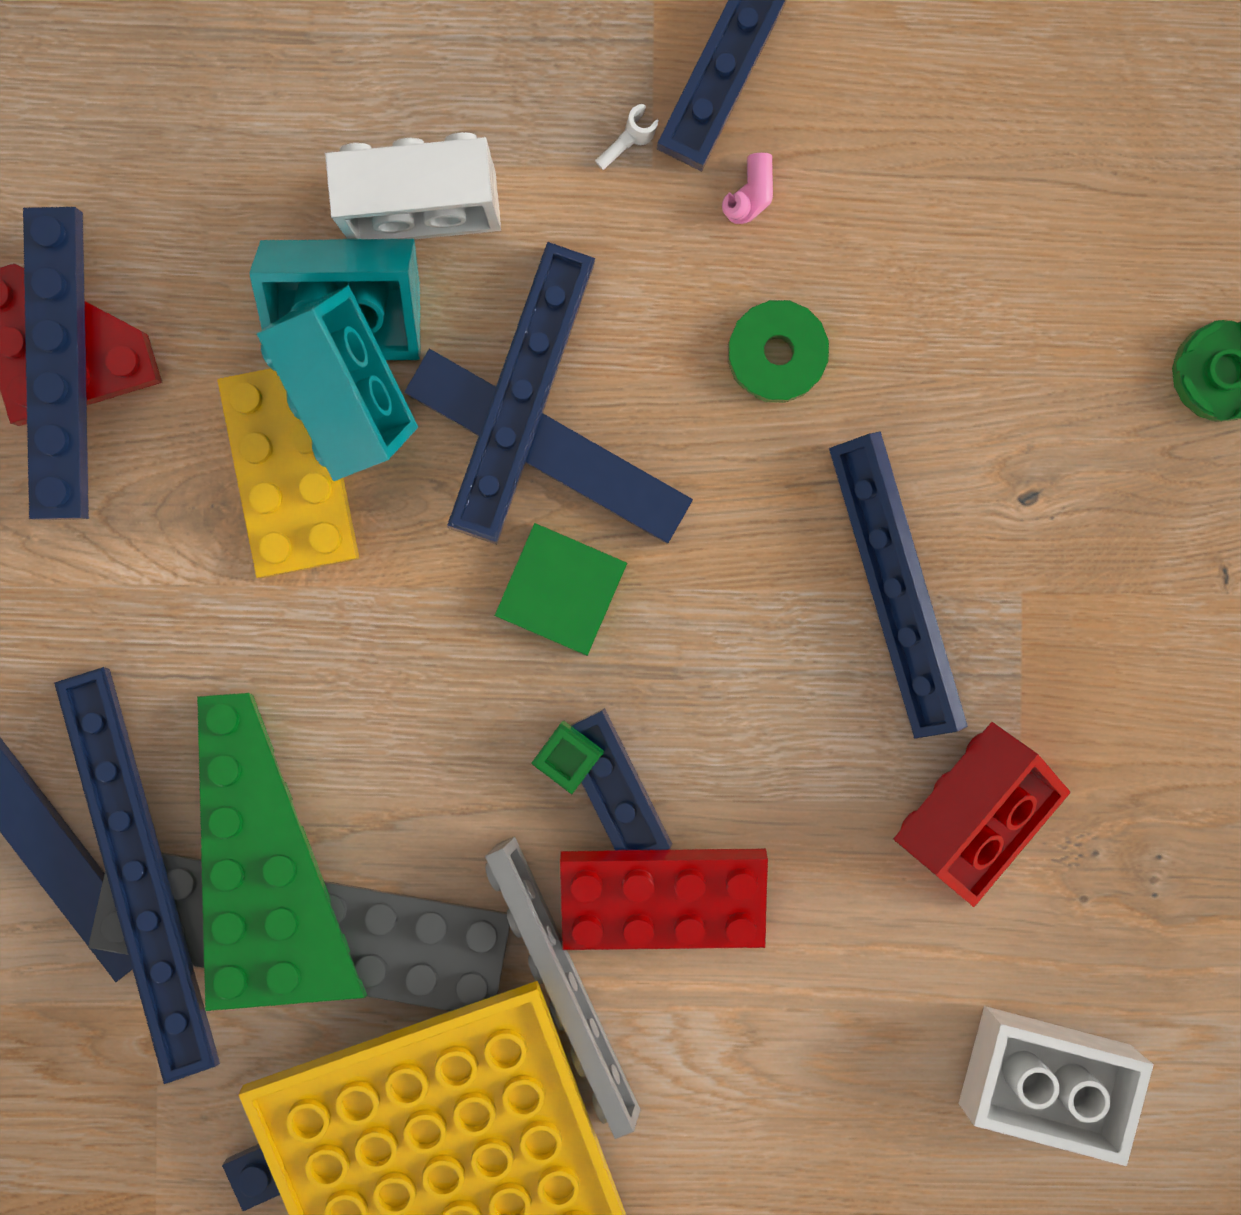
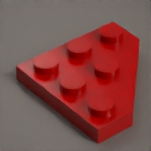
(116, 353)

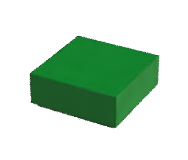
(567, 757)

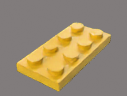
(287, 498)

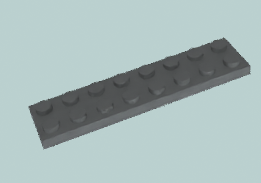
(398, 942)

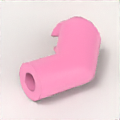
(755, 195)

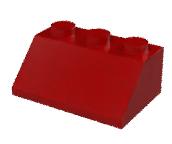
(982, 813)

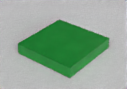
(561, 589)

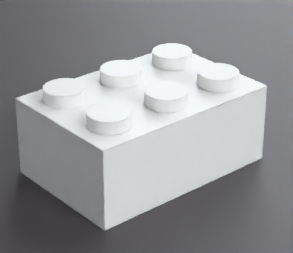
(414, 188)
(1055, 1086)

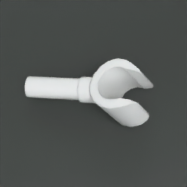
(632, 135)

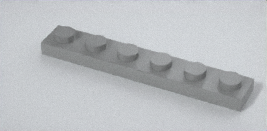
(569, 1000)

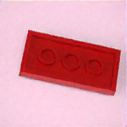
(663, 899)

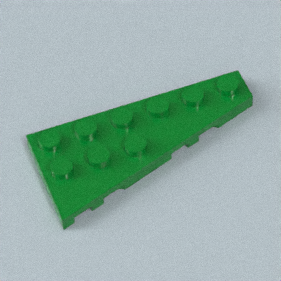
(262, 892)

